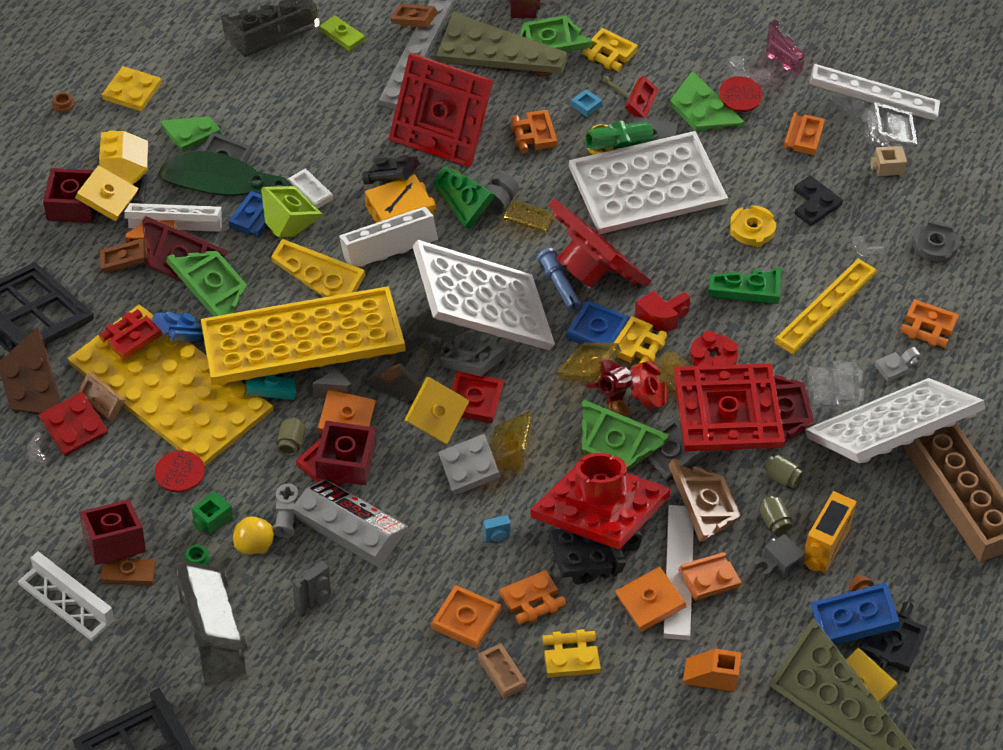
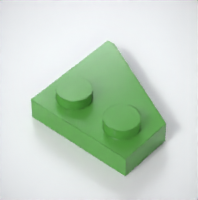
(189, 131)

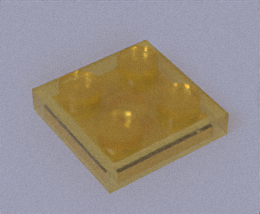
(585, 361)

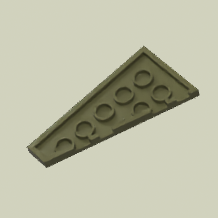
(831, 691)

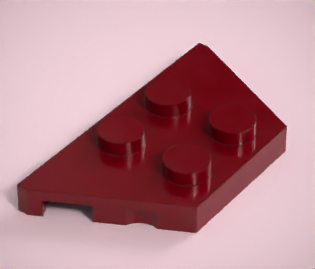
(166, 240)
(793, 406)

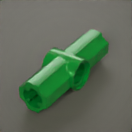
(618, 135)

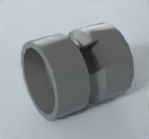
(505, 189)

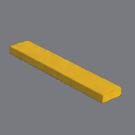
(825, 306)

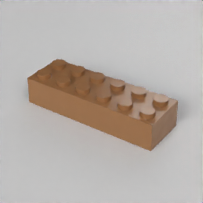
(962, 488)

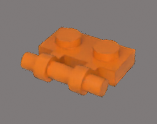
(540, 129)
(930, 318)
(530, 591)

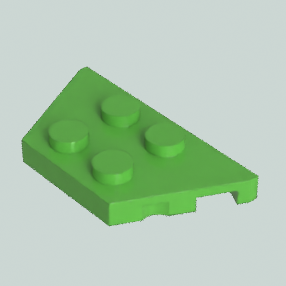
(556, 33)
(702, 106)
(210, 280)
(618, 435)

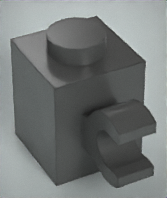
(780, 557)

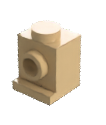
(889, 161)

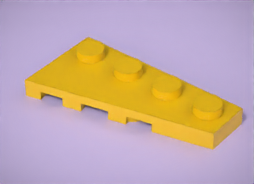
(316, 270)

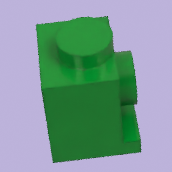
(211, 513)

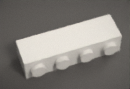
(388, 237)

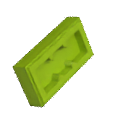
(342, 33)

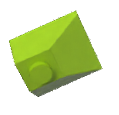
(287, 210)

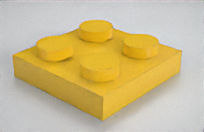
(131, 88)

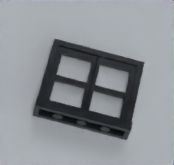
(11, 335)
(158, 710)

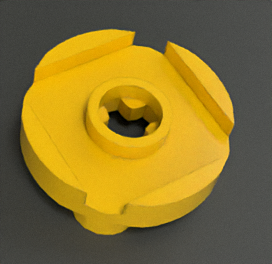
(752, 235)

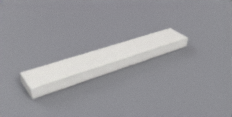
(874, 91)
(679, 552)

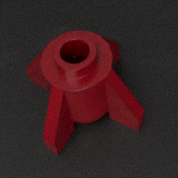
(613, 381)

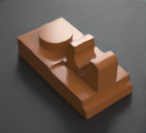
(414, 15)
(123, 256)

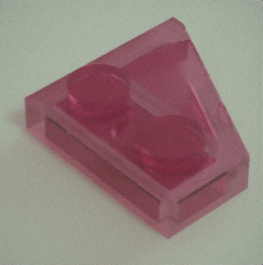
(783, 49)

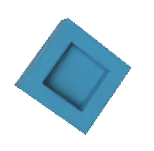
(586, 103)
(496, 528)

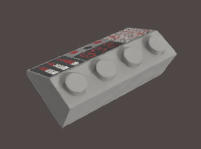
(349, 521)

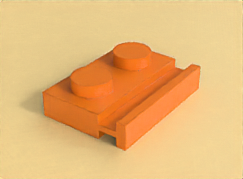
(804, 133)
(709, 576)

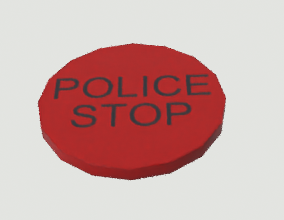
(740, 94)
(179, 471)

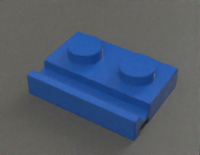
(249, 216)
(180, 326)

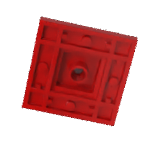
(440, 109)
(590, 254)
(728, 407)
(601, 501)

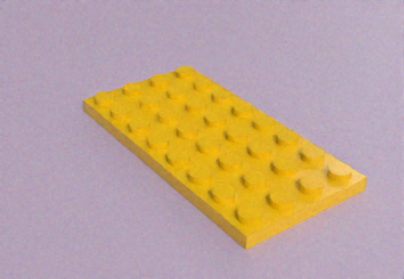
(301, 335)
(173, 393)

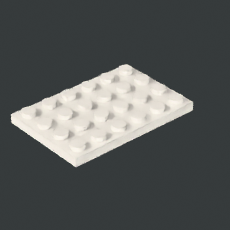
(647, 182)
(482, 295)
(895, 420)

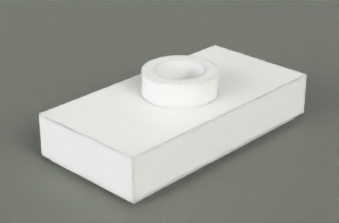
(311, 188)

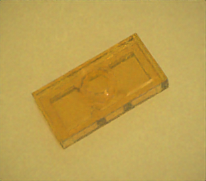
(529, 216)

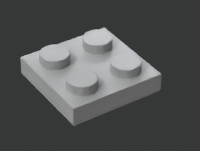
(469, 464)

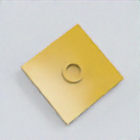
(106, 193)
(436, 410)
(872, 675)

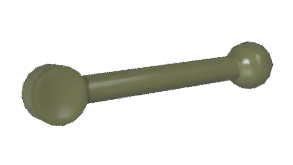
(605, 80)

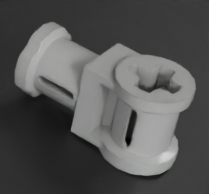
(286, 498)

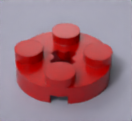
(712, 342)
(648, 386)

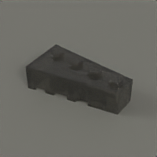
(270, 25)

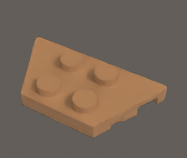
(705, 499)

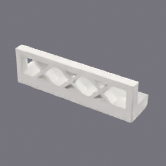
(186, 217)
(73, 590)

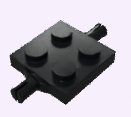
(896, 646)

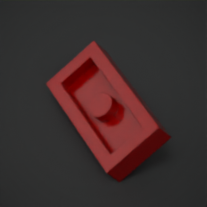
(641, 97)

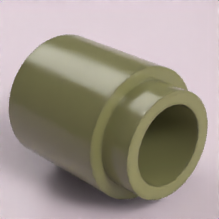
(290, 436)
(783, 471)
(775, 515)

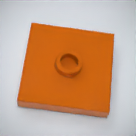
(346, 409)
(650, 599)
(466, 616)

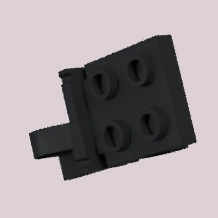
(586, 558)

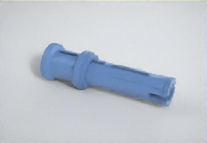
(555, 272)

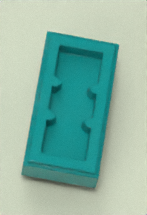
(271, 387)

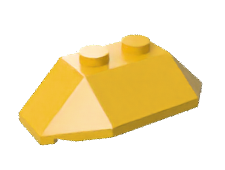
(123, 155)

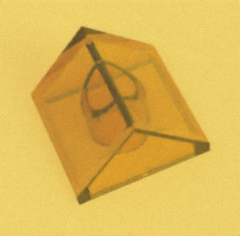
(512, 442)

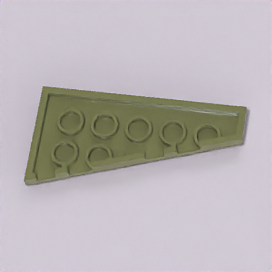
(481, 44)

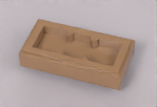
(101, 396)
(502, 670)

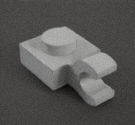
(894, 366)

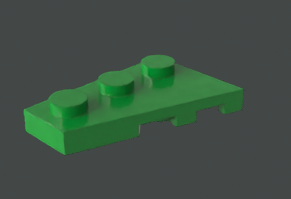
(463, 195)
(749, 287)

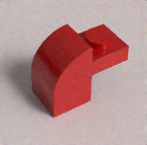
(660, 313)

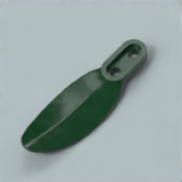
(216, 174)

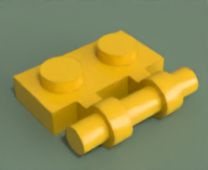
(612, 45)
(633, 338)
(571, 660)

